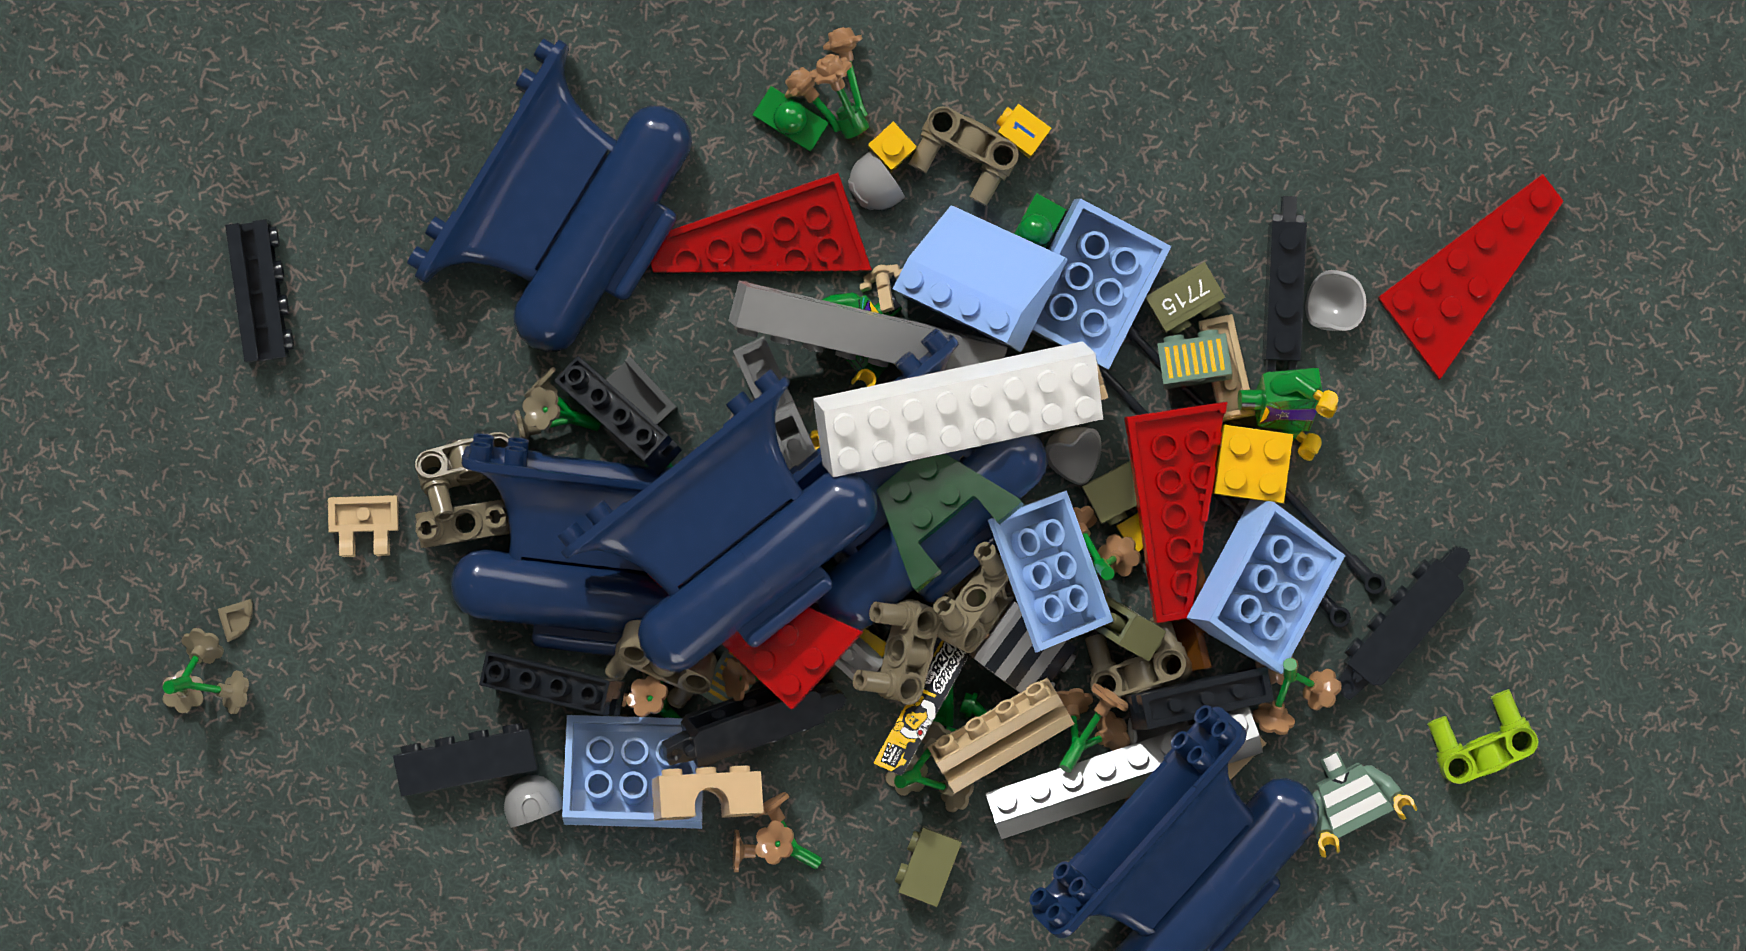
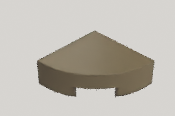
(236, 618)

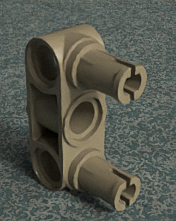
(973, 142)
(451, 473)
(490, 522)
(963, 620)
(906, 651)
(1137, 673)
(685, 683)

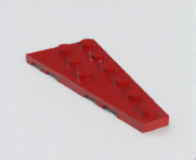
(785, 232)
(1455, 287)
(1173, 485)
(796, 654)

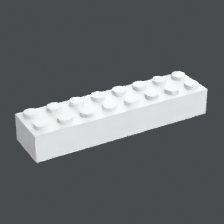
(958, 409)

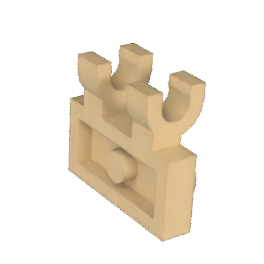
(363, 514)

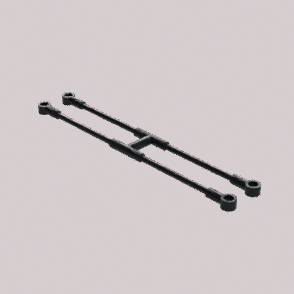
(1353, 561)

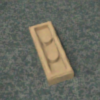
(1228, 390)

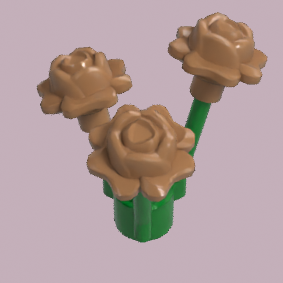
(831, 71)

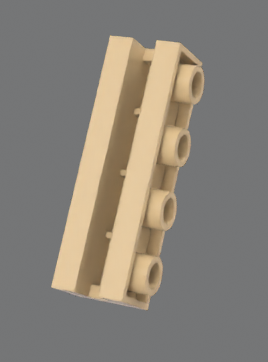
(1000, 735)

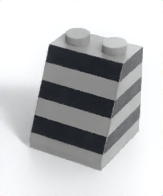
(1012, 655)

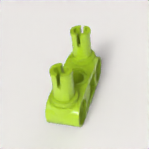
(1487, 752)

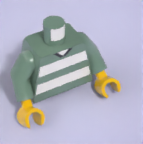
(1353, 799)

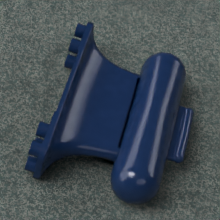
(564, 205)
(730, 536)
(873, 563)
(569, 601)
(1184, 850)

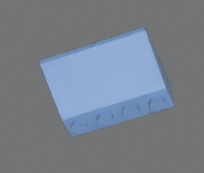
(981, 277)
(1101, 282)
(1051, 571)
(1266, 584)
(613, 768)

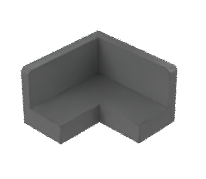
(642, 392)

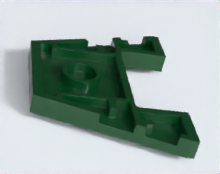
(928, 496)

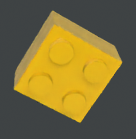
(1252, 464)

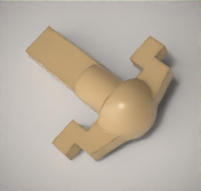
(881, 275)

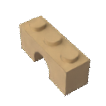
(737, 791)

